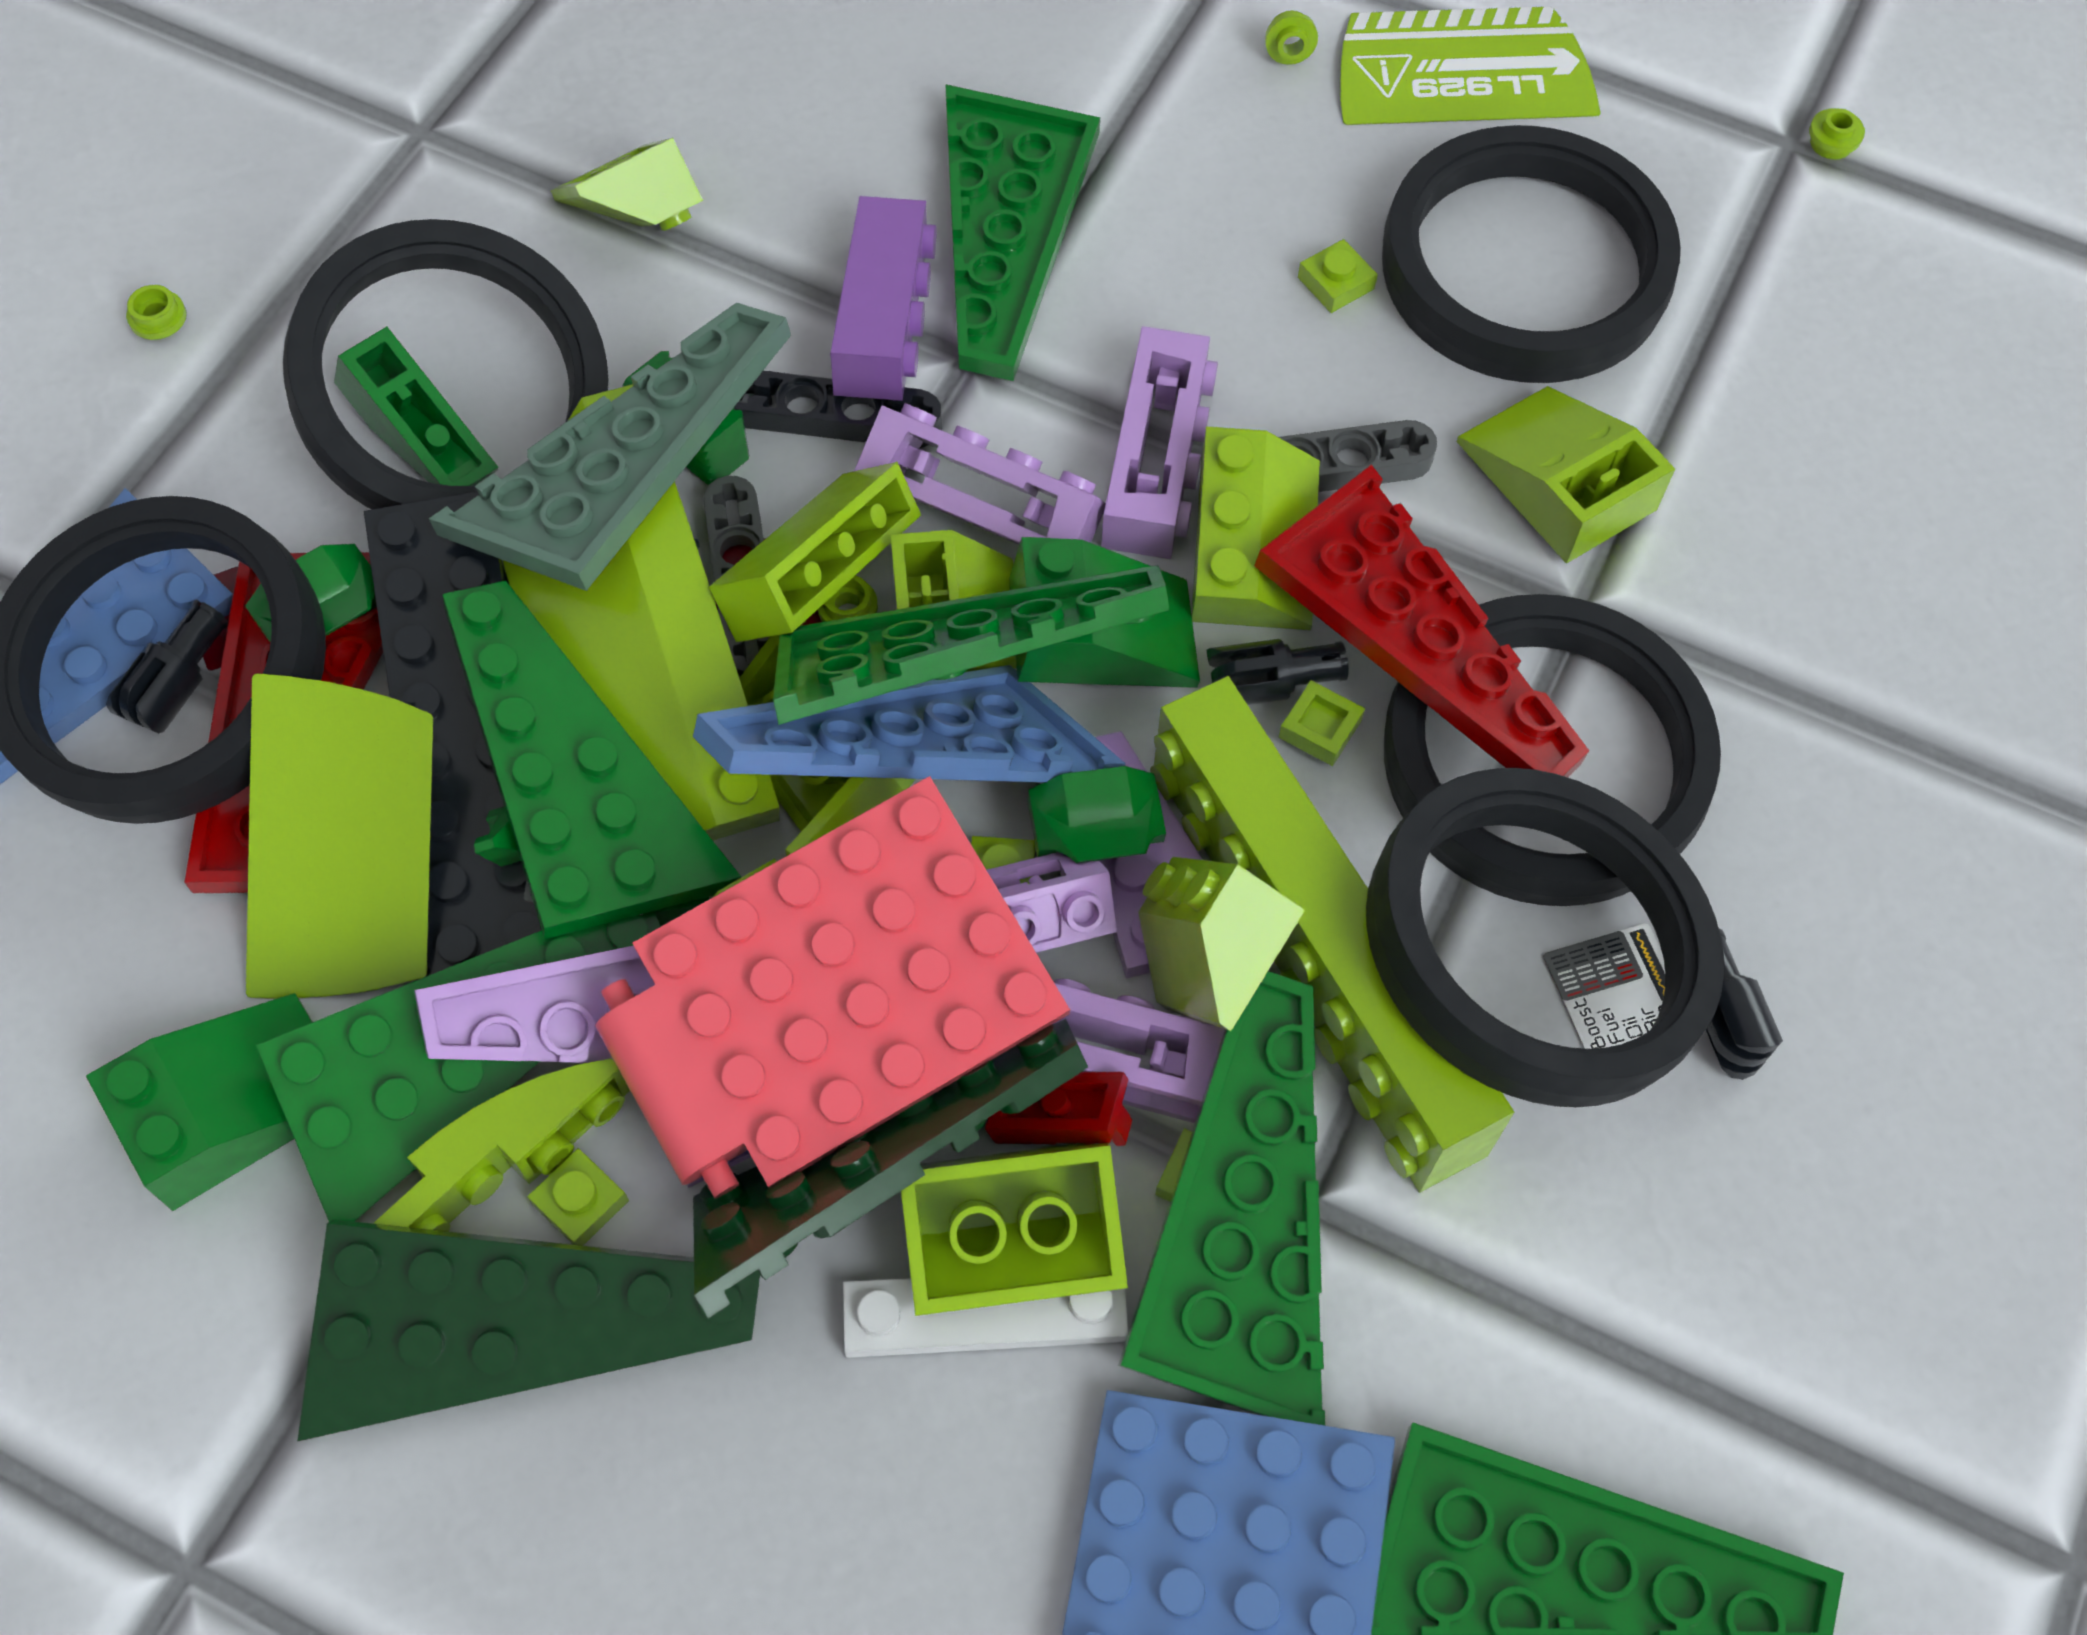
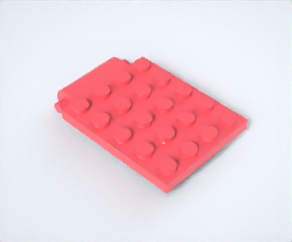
(826, 995)

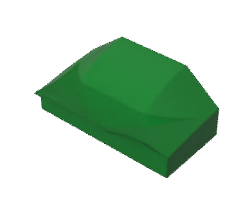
(340, 581)
(1097, 814)

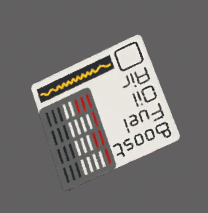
(1611, 985)

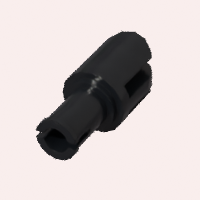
(1272, 670)
(167, 672)
(1743, 1025)

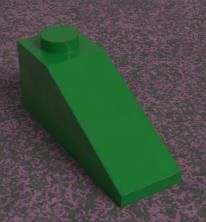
(410, 412)

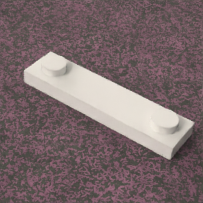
(884, 1323)

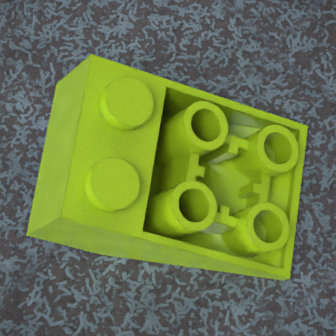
(1569, 469)

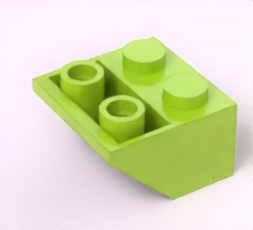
(946, 568)

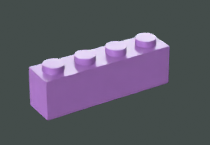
(880, 299)

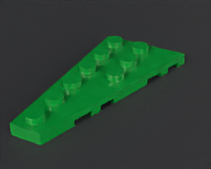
(1011, 202)
(894, 649)
(1239, 1250)
(1529, 1551)

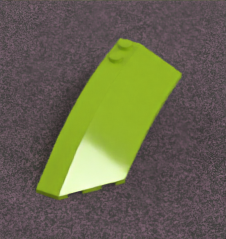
(657, 657)

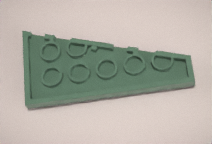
(616, 458)

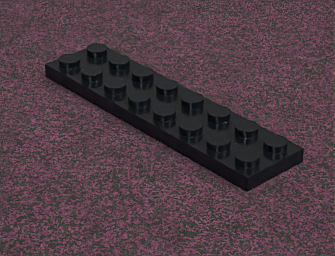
(470, 899)

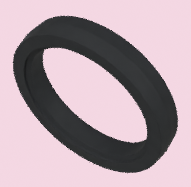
(1552, 157)
(403, 249)
(73, 564)
(1637, 657)
(1468, 1033)

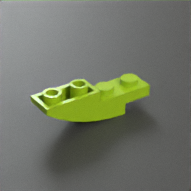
(519, 1129)

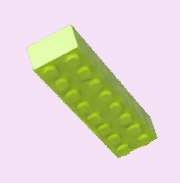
(1254, 813)

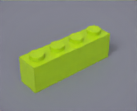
(815, 553)

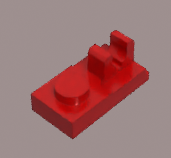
(1076, 1112)

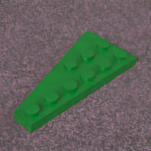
(581, 798)
(370, 1096)

